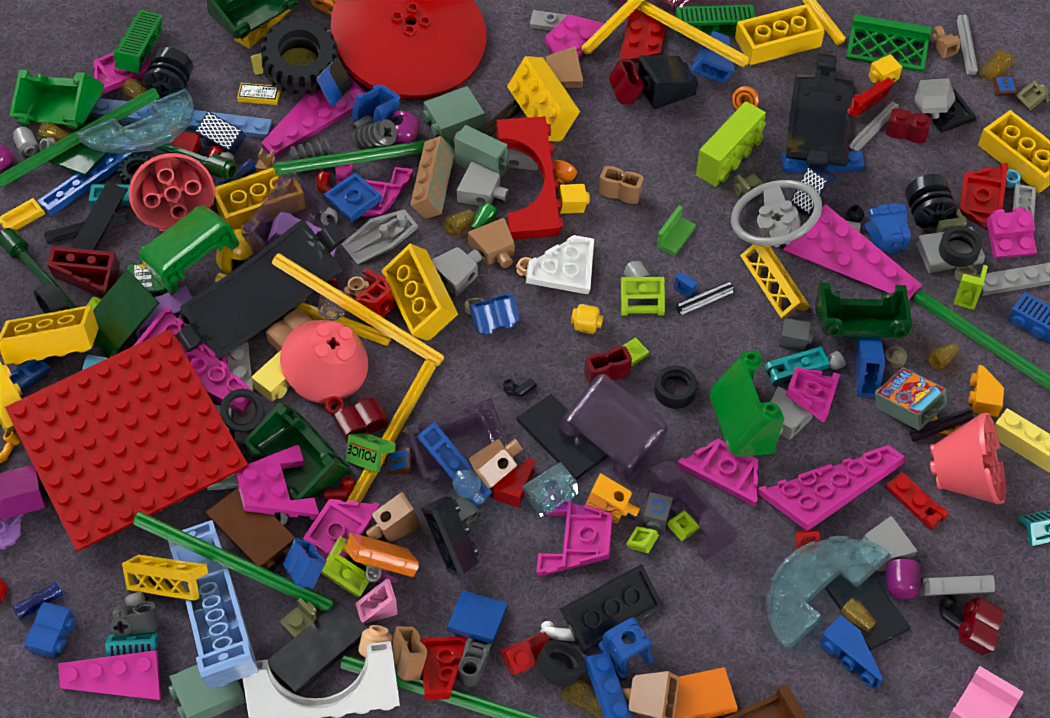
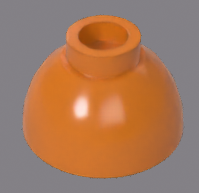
(745, 94)
(564, 172)

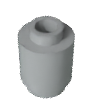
(25, 141)
(636, 269)

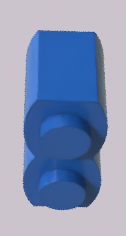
(493, 313)
(304, 563)
(49, 630)

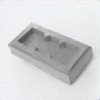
(545, 20)
(1024, 197)

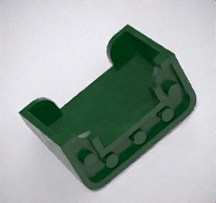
(244, 16)
(864, 317)
(287, 428)

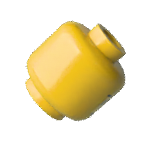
(586, 319)

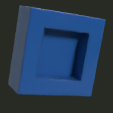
(685, 285)

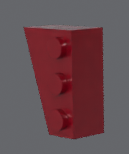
(85, 268)

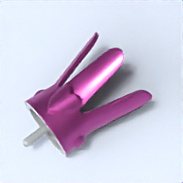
(377, 574)

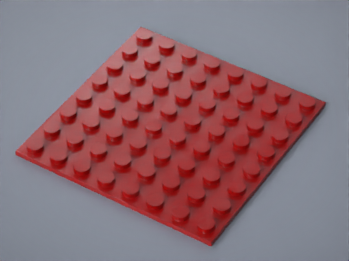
(125, 439)

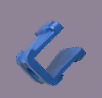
(375, 101)
(889, 228)
(620, 652)

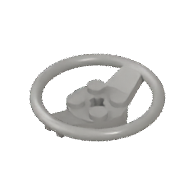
(778, 218)

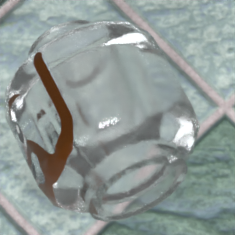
(329, 309)

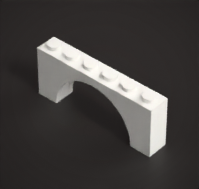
(371, 690)

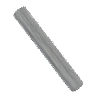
(967, 45)
(872, 128)

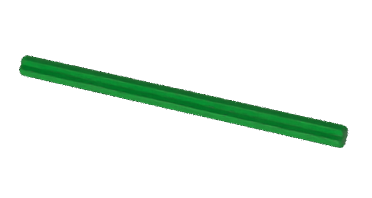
(72, 139)
(350, 157)
(983, 338)
(231, 561)
(457, 697)

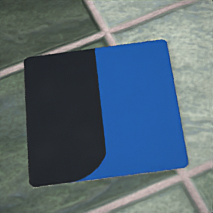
(334, 82)

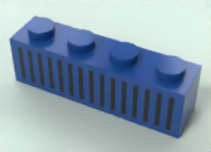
(1032, 316)

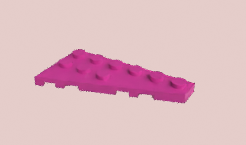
(308, 118)
(847, 252)
(211, 371)
(830, 487)

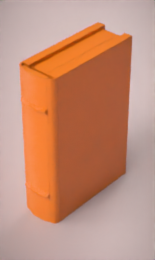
(381, 554)
(705, 695)

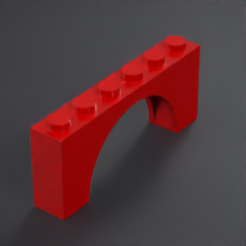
(531, 138)

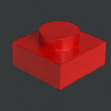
(804, 537)

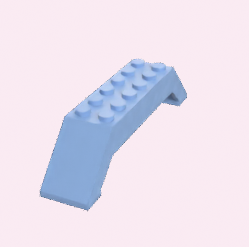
(216, 617)

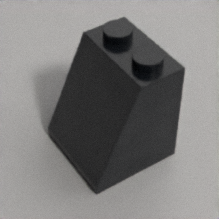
(665, 79)

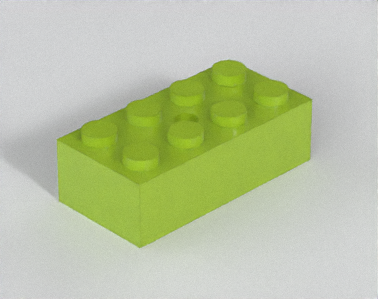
(731, 144)

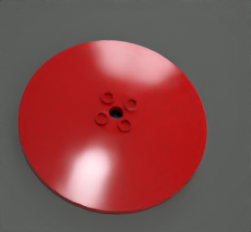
(406, 58)

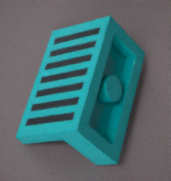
(1037, 527)
(131, 644)

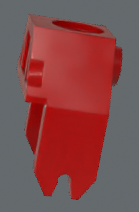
(378, 287)

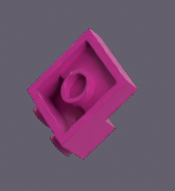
(1011, 233)

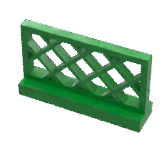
(895, 30)

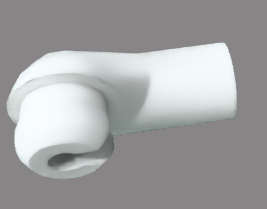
(556, 633)

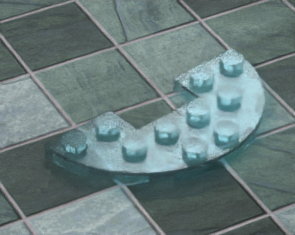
(170, 119)
(810, 571)

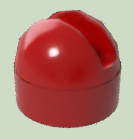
(331, 402)

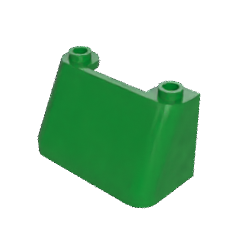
(54, 99)
(186, 244)
(746, 423)

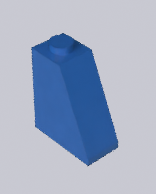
(712, 64)
(869, 365)

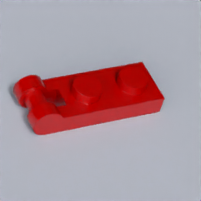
(870, 97)
(916, 500)

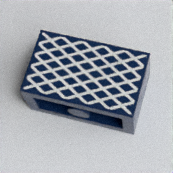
(220, 132)
(816, 178)

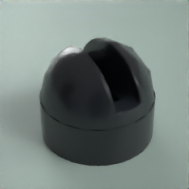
(855, 213)

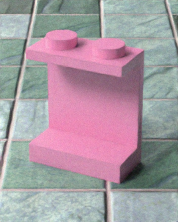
(987, 697)

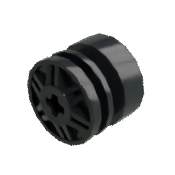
(168, 71)
(930, 200)

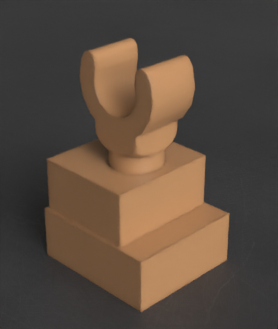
(946, 45)
(265, 161)

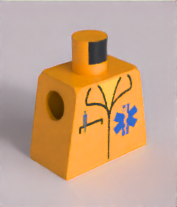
(612, 498)

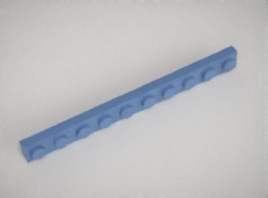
(249, 125)

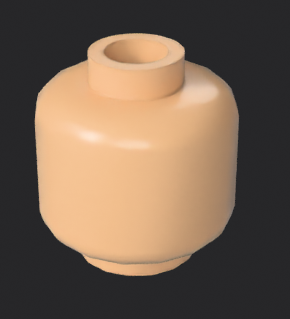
(373, 635)

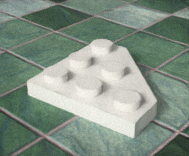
(564, 266)

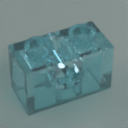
(550, 489)

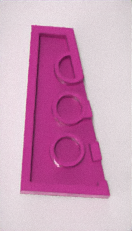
(117, 675)

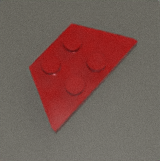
(642, 36)
(983, 193)

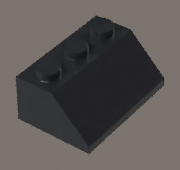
(451, 535)

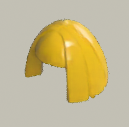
(241, 252)

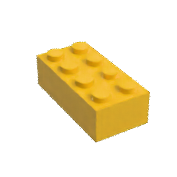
(779, 34)
(543, 95)
(1021, 146)
(243, 197)
(419, 292)
(48, 335)

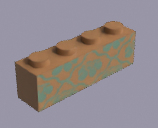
(432, 177)

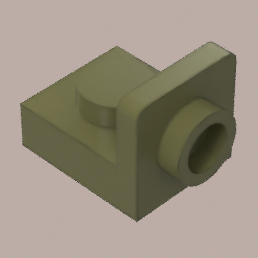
(1033, 95)
(742, 186)
(958, 220)
(299, 618)

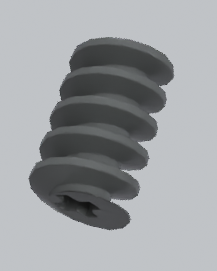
(375, 135)
(310, 151)

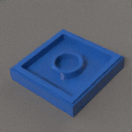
(353, 197)
(477, 617)

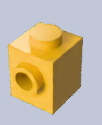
(885, 68)
(573, 198)

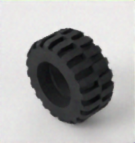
(291, 35)

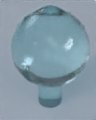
(468, 485)

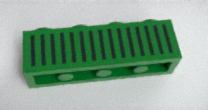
(715, 18)
(138, 41)

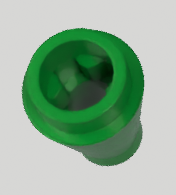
(484, 216)

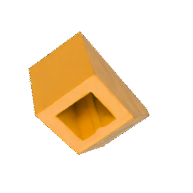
(986, 393)

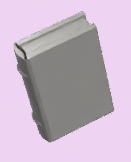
(928, 248)
(957, 585)

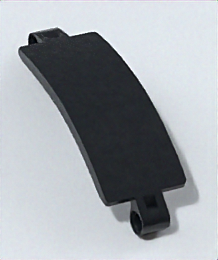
(820, 116)
(259, 291)

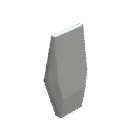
(934, 96)
(379, 236)

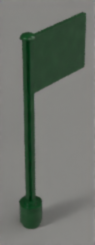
(84, 159)
(118, 312)

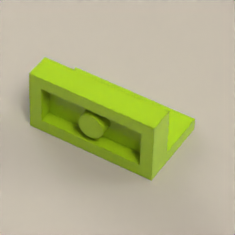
(970, 289)

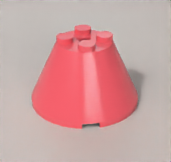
(170, 189)
(324, 360)
(969, 461)

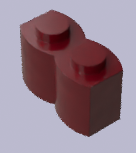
(626, 81)
(908, 125)
(614, 363)
(362, 418)
(980, 625)

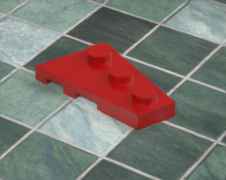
(441, 665)

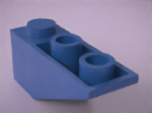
(849, 646)

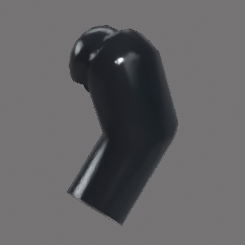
(513, 389)
(947, 612)

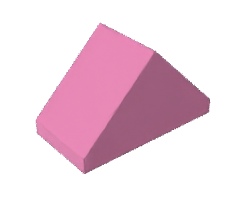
(377, 603)

